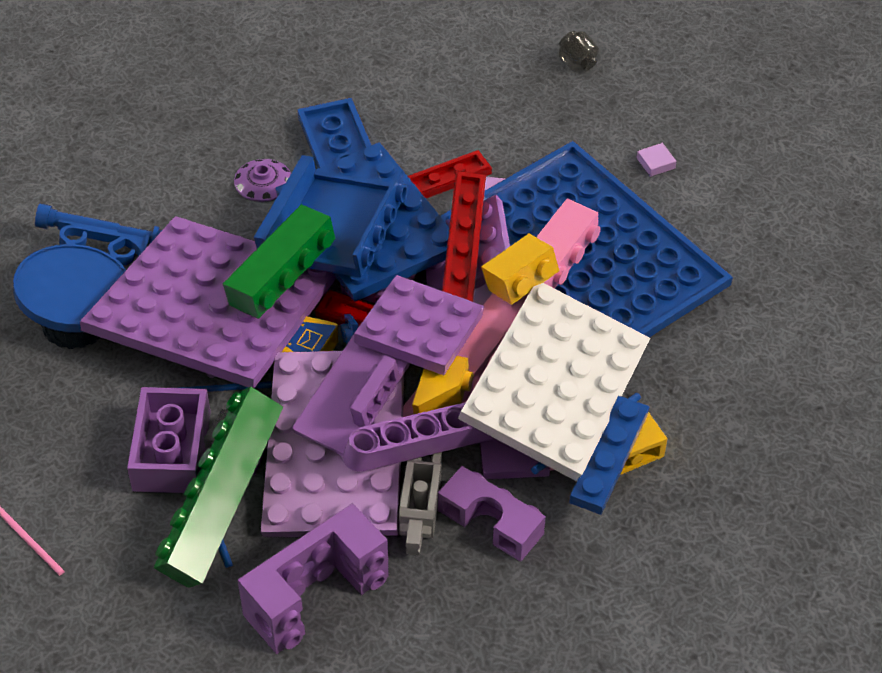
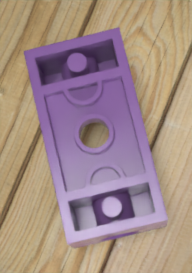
(274, 588)

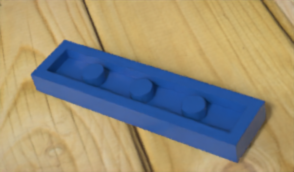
(610, 455)

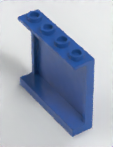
(357, 209)

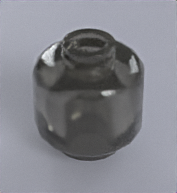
(578, 51)

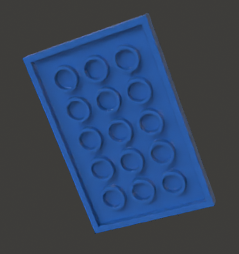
(411, 242)

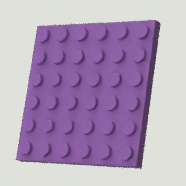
(178, 309)

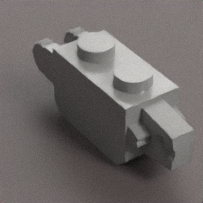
(419, 501)

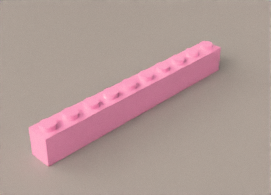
(569, 235)

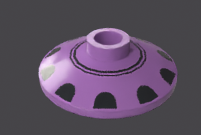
(260, 178)

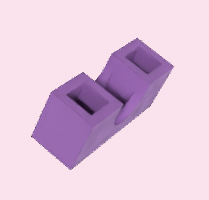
(471, 495)

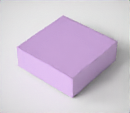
(656, 159)

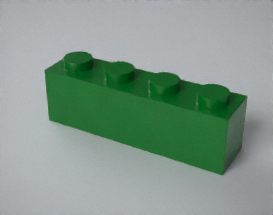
(279, 261)

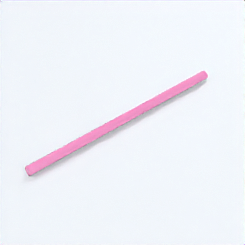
(31, 542)

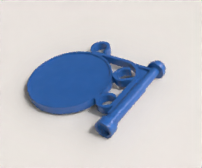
(68, 279)

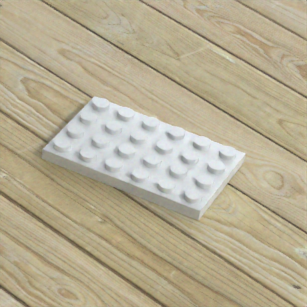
(555, 380)

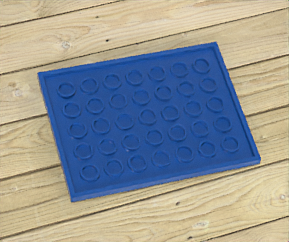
(638, 265)

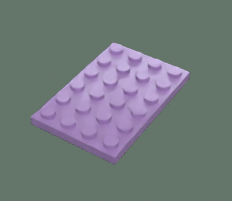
(309, 481)

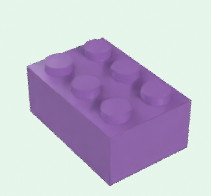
(168, 439)

